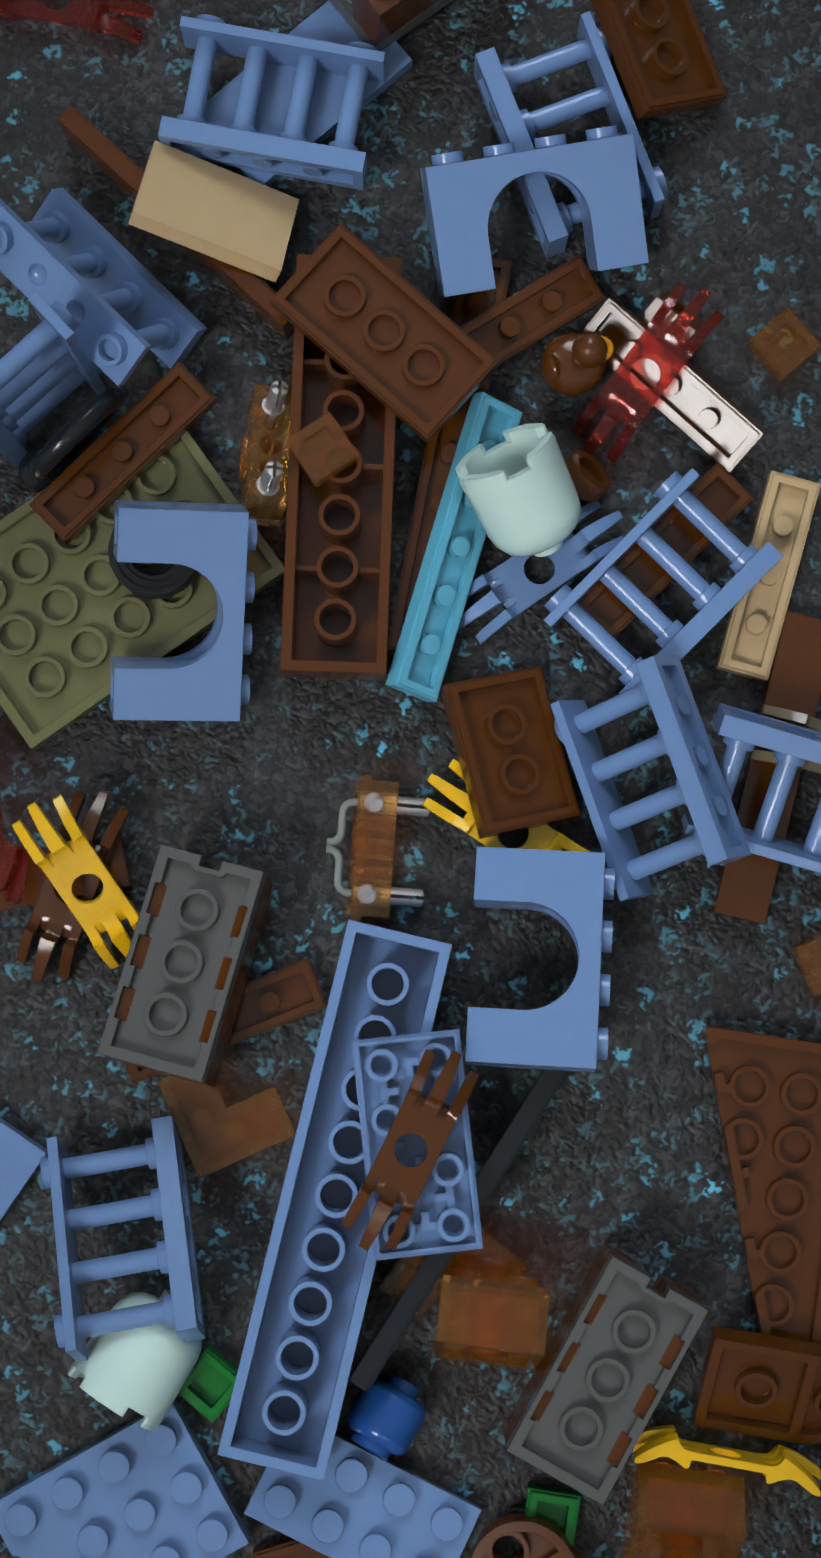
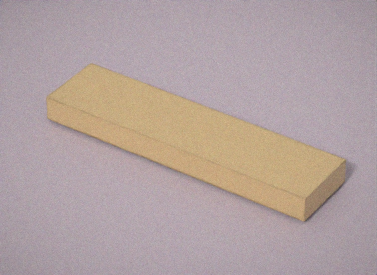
(760, 614)

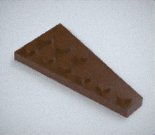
(772, 1143)

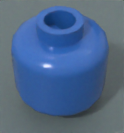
(386, 1417)

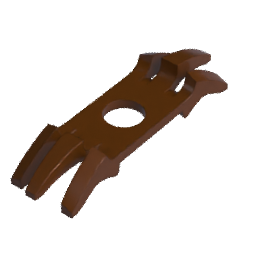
(51, 911)
(405, 1183)

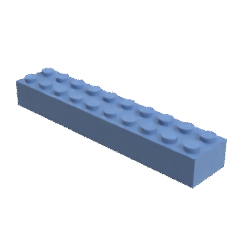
(313, 1269)

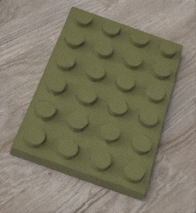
(71, 614)

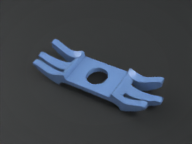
(518, 593)

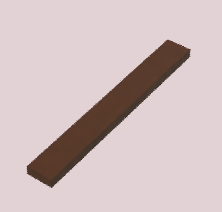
(440, 454)

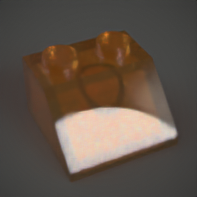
(490, 1320)
(684, 1513)

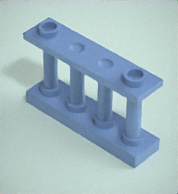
(500, 81)
(289, 152)
(101, 284)
(41, 375)
(710, 600)
(792, 748)
(694, 762)
(172, 1256)

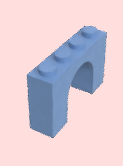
(596, 171)
(208, 678)
(572, 891)

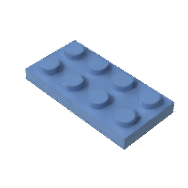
(364, 1509)

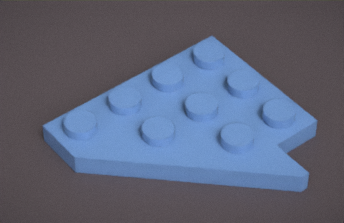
(126, 1499)

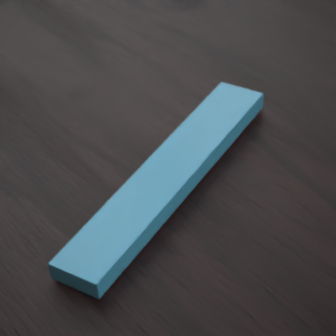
(447, 564)

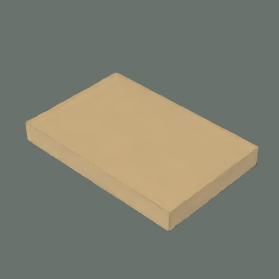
(214, 211)

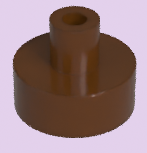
(587, 475)

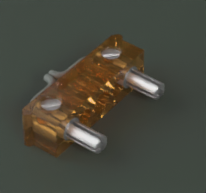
(266, 454)
(372, 848)

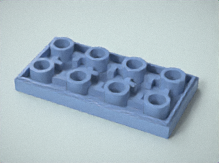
(448, 1206)

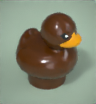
(575, 361)

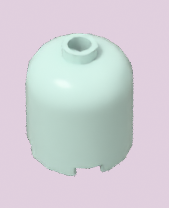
(522, 491)
(137, 1366)

